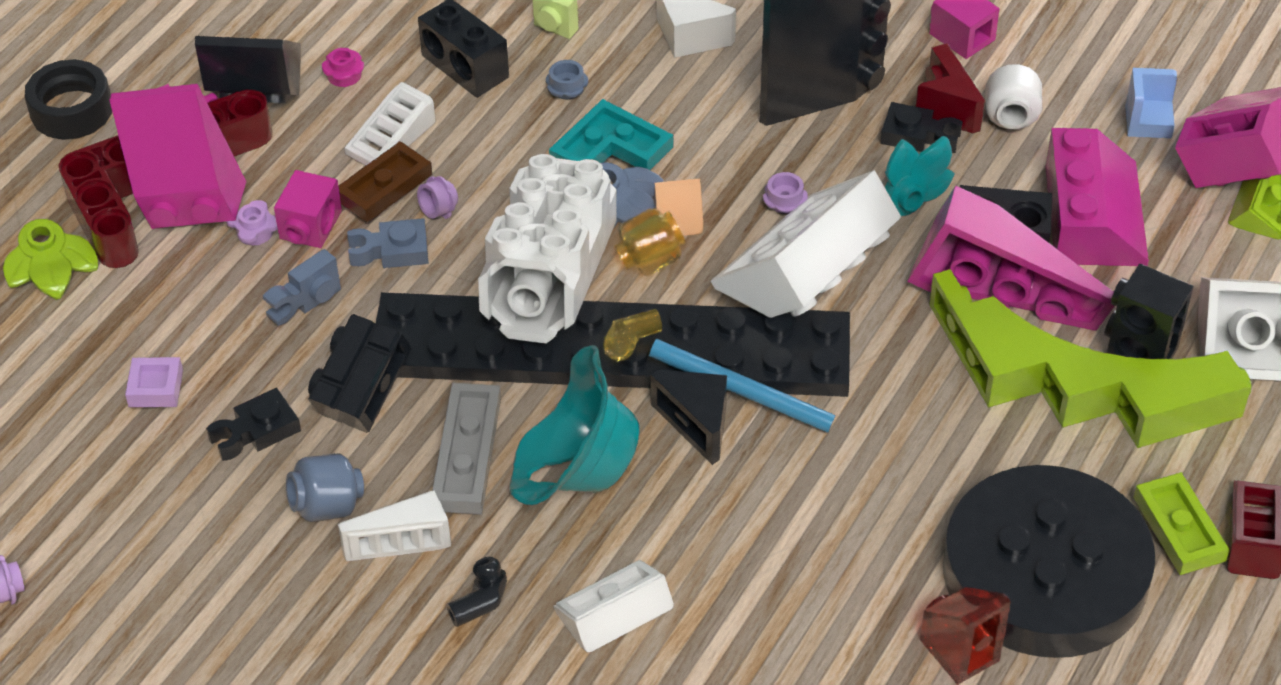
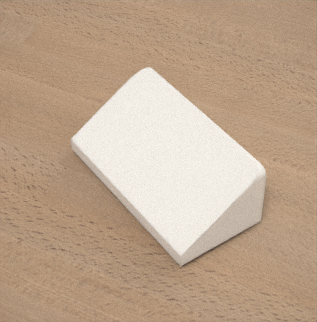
(615, 605)

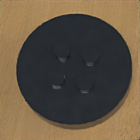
(1062, 553)

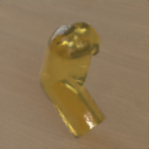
(625, 333)

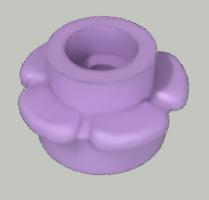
(784, 192)
(437, 197)
(10, 581)

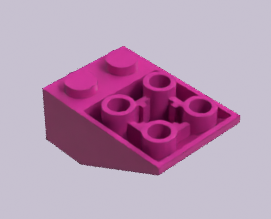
(1233, 139)

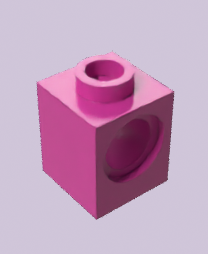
(308, 209)

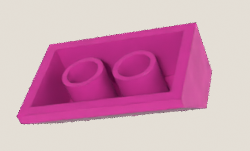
(1094, 199)

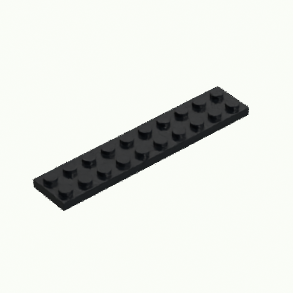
(784, 352)

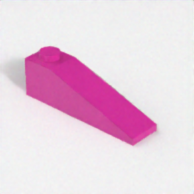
(1009, 261)

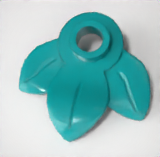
(918, 176)

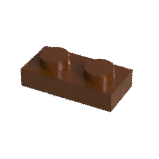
(384, 181)

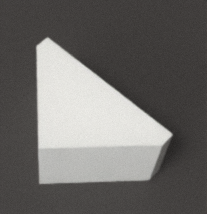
(696, 25)

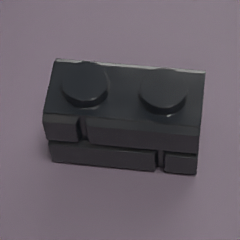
(358, 372)

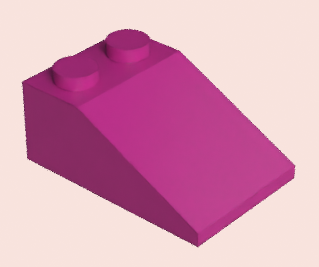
(177, 157)

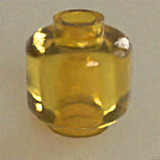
(650, 241)

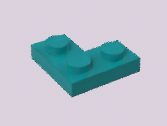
(614, 132)

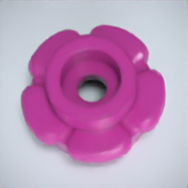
(343, 67)

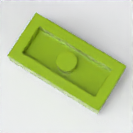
(1181, 523)

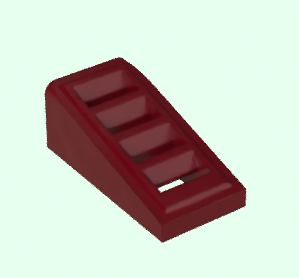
(1255, 530)

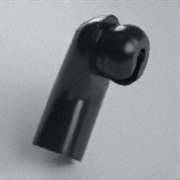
(485, 593)

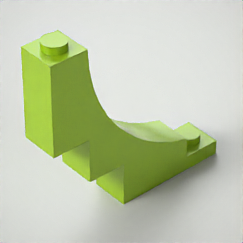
(1148, 395)

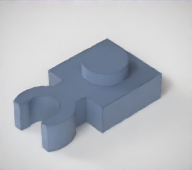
(396, 244)
(307, 287)

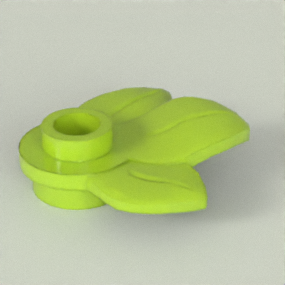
(48, 262)

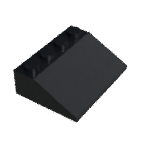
(819, 54)

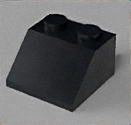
(249, 64)

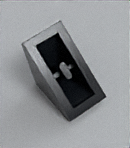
(693, 406)

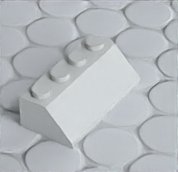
(811, 247)
(1244, 321)

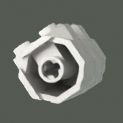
(546, 246)

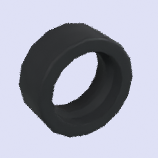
(67, 77)

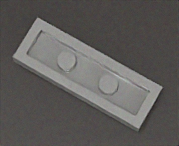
(467, 447)

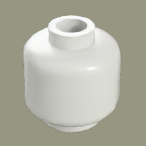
(1013, 96)

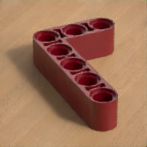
(98, 175)

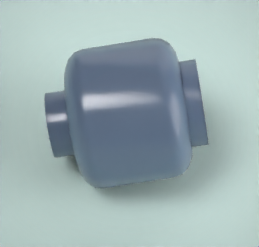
(324, 487)

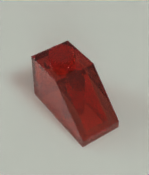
(966, 631)

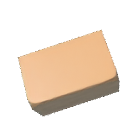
(683, 201)

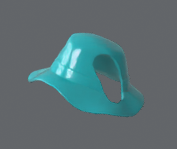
(582, 428)

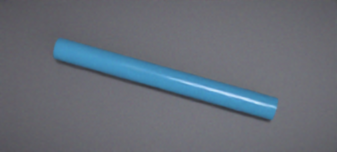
(744, 386)

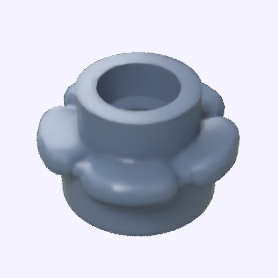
(566, 79)

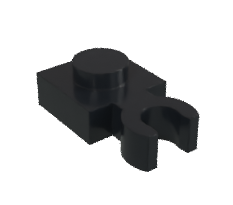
(918, 127)
(258, 422)

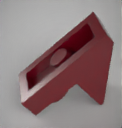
(950, 90)

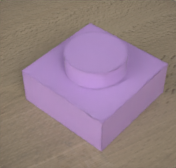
(154, 382)

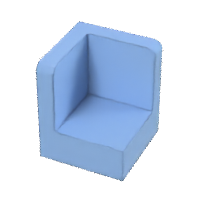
(1150, 103)

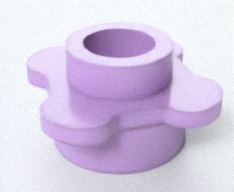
(254, 223)

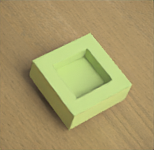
(556, 16)

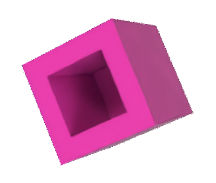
(964, 24)

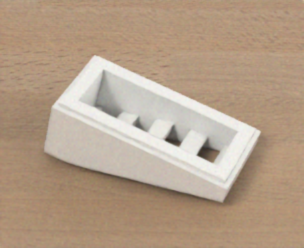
(401, 104)
(397, 529)

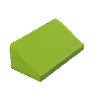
(1258, 207)

